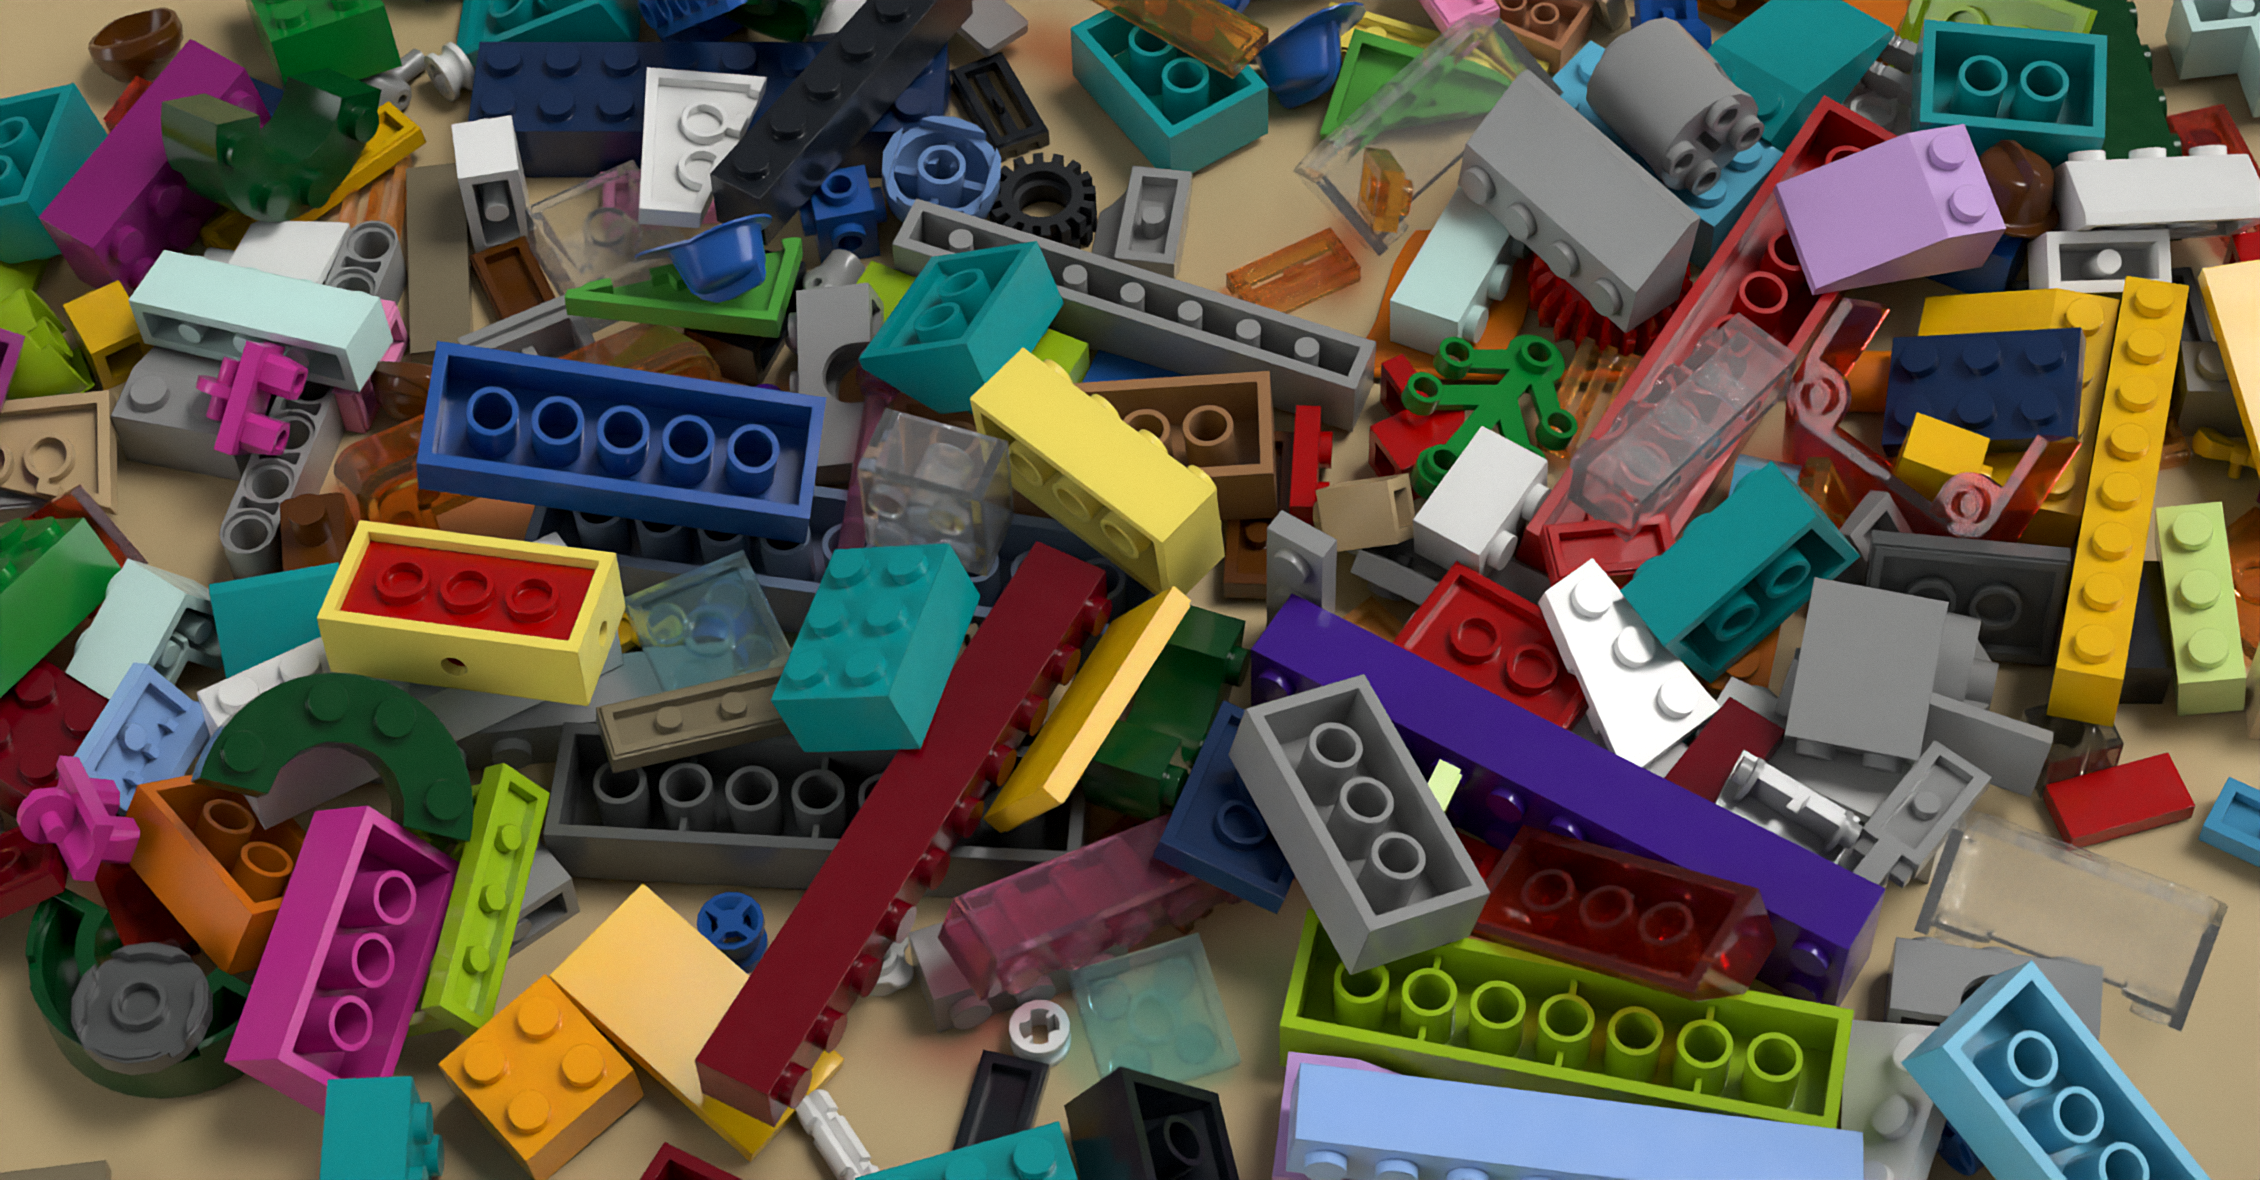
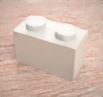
(491, 180)
(2098, 260)
(1482, 505)

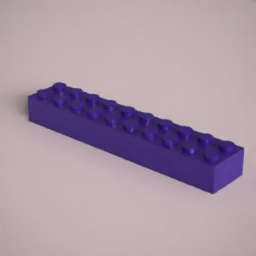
(1545, 777)

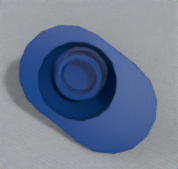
(1308, 55)
(719, 260)

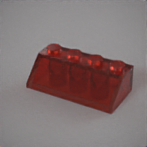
(1626, 916)

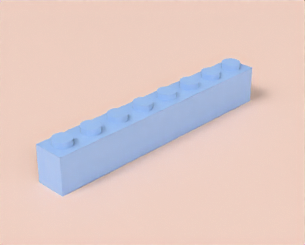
(1435, 1129)

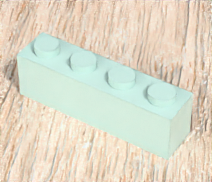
(1454, 278)
(219, 306)

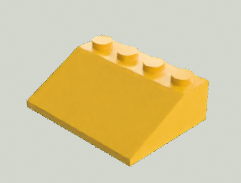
(2038, 309)

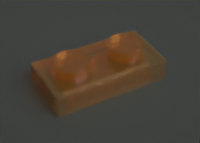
(1383, 190)

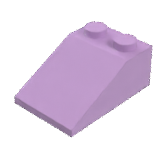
(1892, 212)

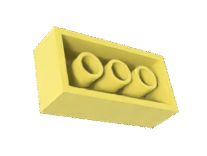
(1102, 475)

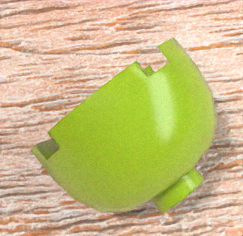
(46, 359)

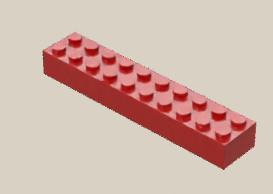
(1751, 275)

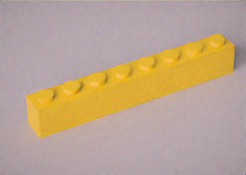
(2118, 503)

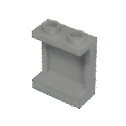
(1865, 675)

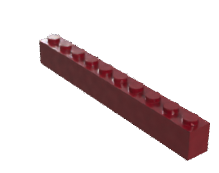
(903, 838)

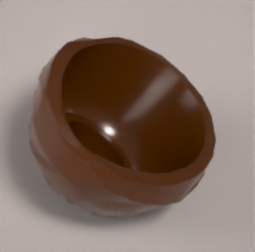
(138, 44)
(401, 388)

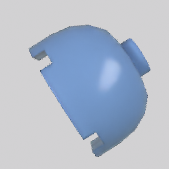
(941, 164)

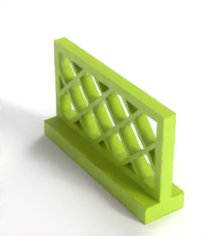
(483, 904)

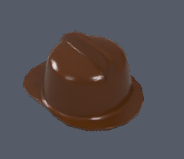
(2021, 188)

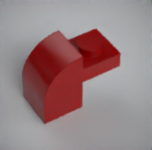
(1404, 435)

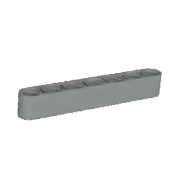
(251, 529)

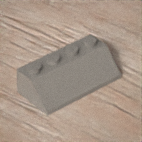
(1579, 203)

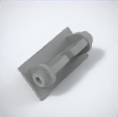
(1788, 808)

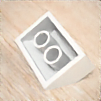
(2188, 195)

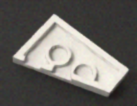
(1633, 685)

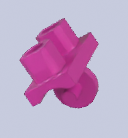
(242, 398)
(80, 820)

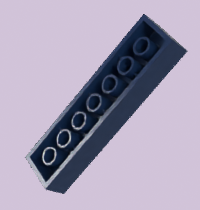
(584, 102)

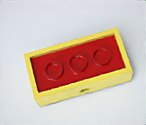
(472, 612)

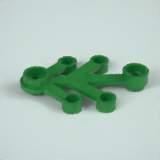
(1529, 367)

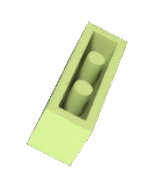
(2200, 608)

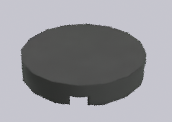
(142, 1009)

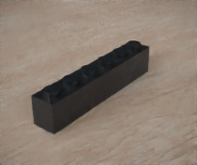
(831, 107)

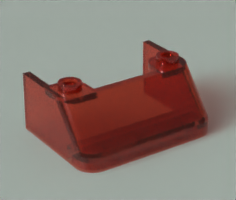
(1966, 505)

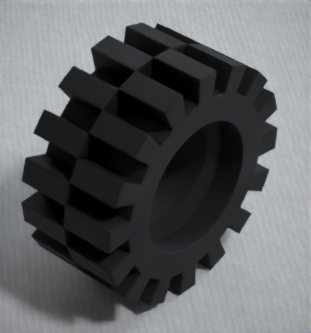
(1048, 183)

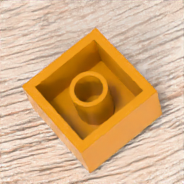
(542, 1079)

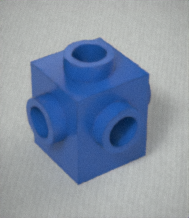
(845, 214)

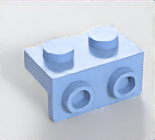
(144, 734)

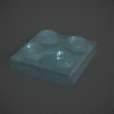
(707, 625)
(1156, 1012)

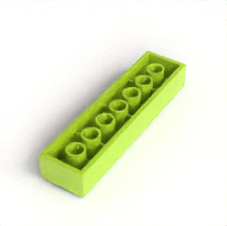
(1563, 1030)

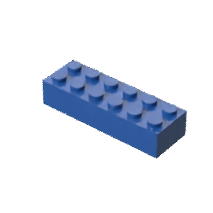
(620, 442)

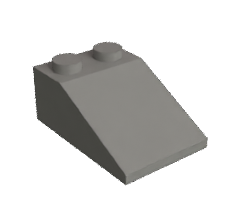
(165, 418)

